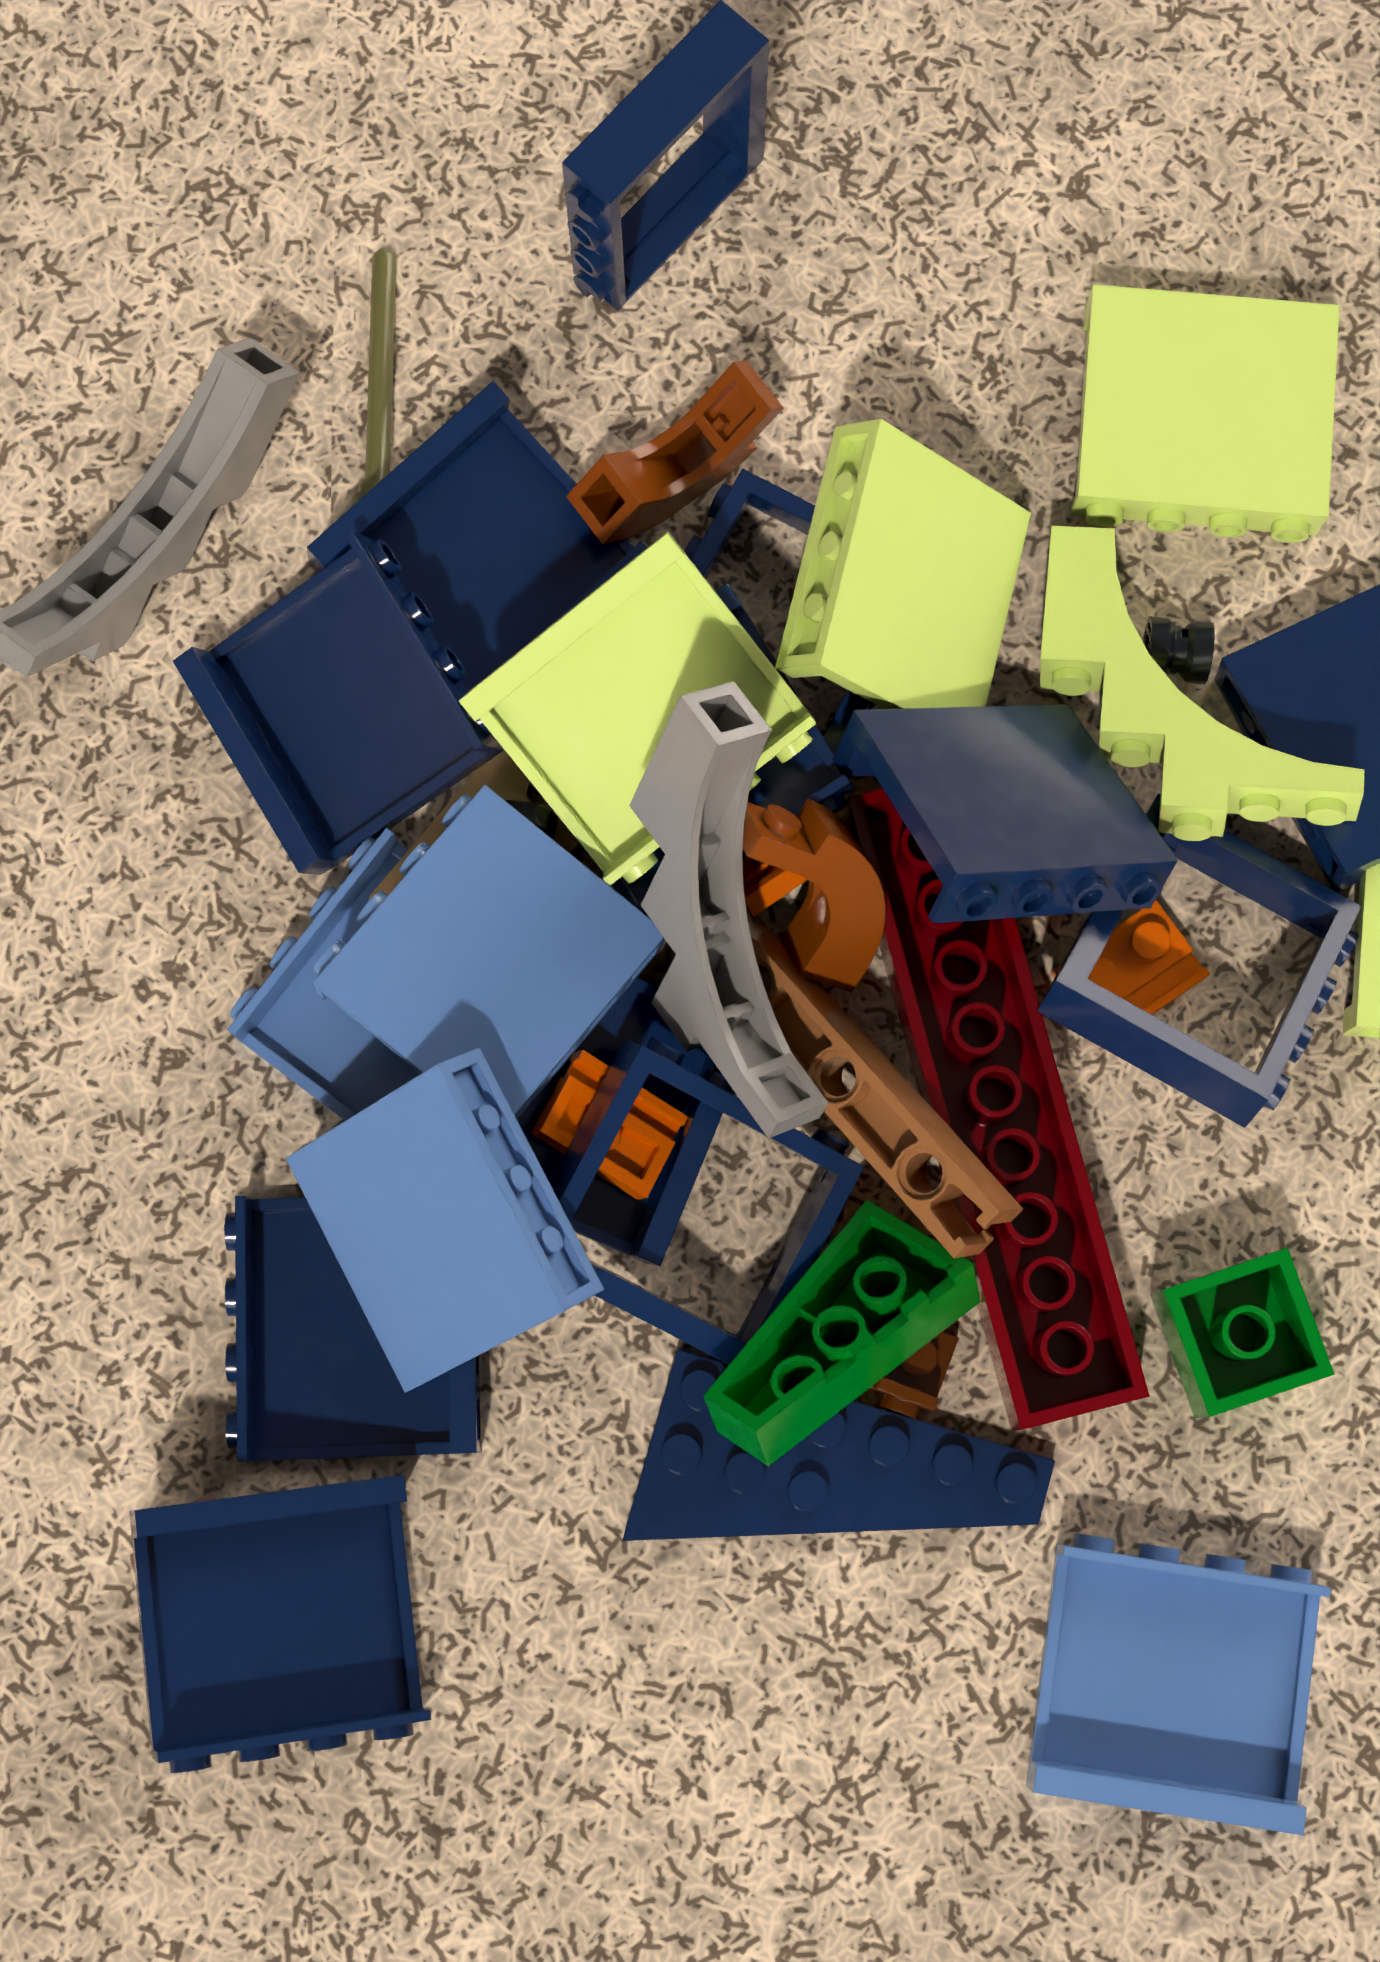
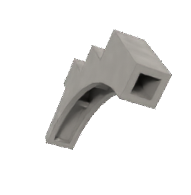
(154, 533)

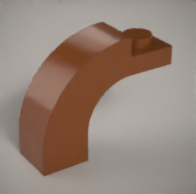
(652, 482)
(845, 903)

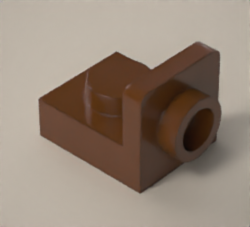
(918, 1379)

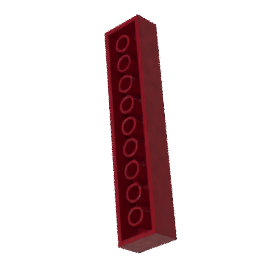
(993, 1079)

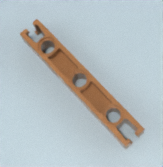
(882, 1110)

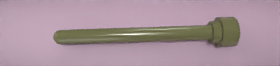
(380, 371)

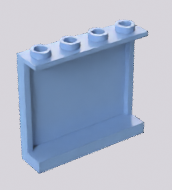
(489, 949)
(311, 1036)
(443, 1220)
(1175, 1685)

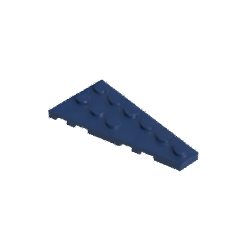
(847, 1476)

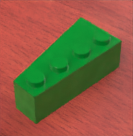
(840, 1331)

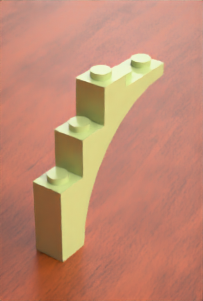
(1148, 720)

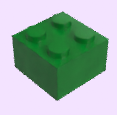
(1242, 1334)

